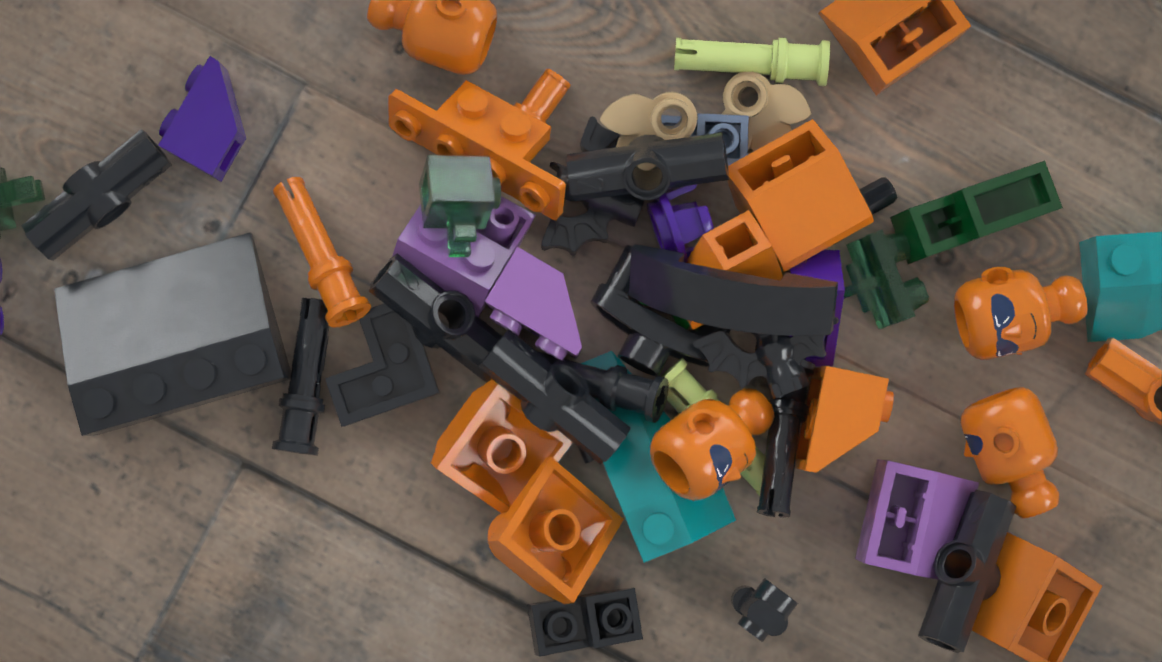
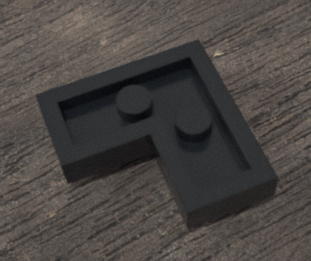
(393, 379)

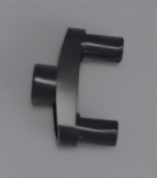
(649, 336)

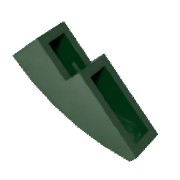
(977, 211)

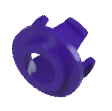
(678, 223)

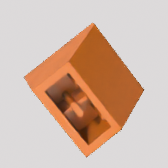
(893, 35)
(799, 194)

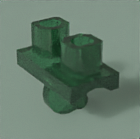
(878, 281)

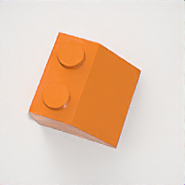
(842, 414)
(1036, 603)

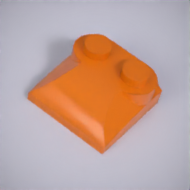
(495, 447)
(554, 532)

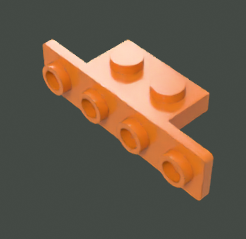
(484, 125)

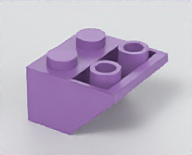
(489, 253)
(536, 299)
(911, 517)

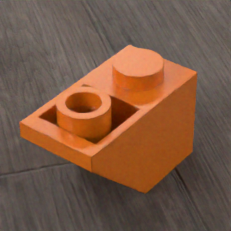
(738, 248)

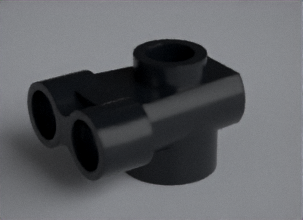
(763, 609)

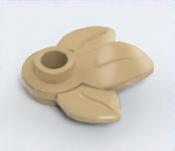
(773, 112)
(640, 115)

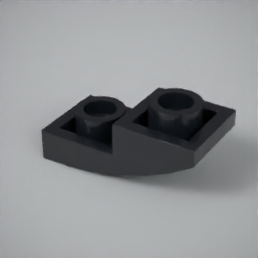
(590, 622)

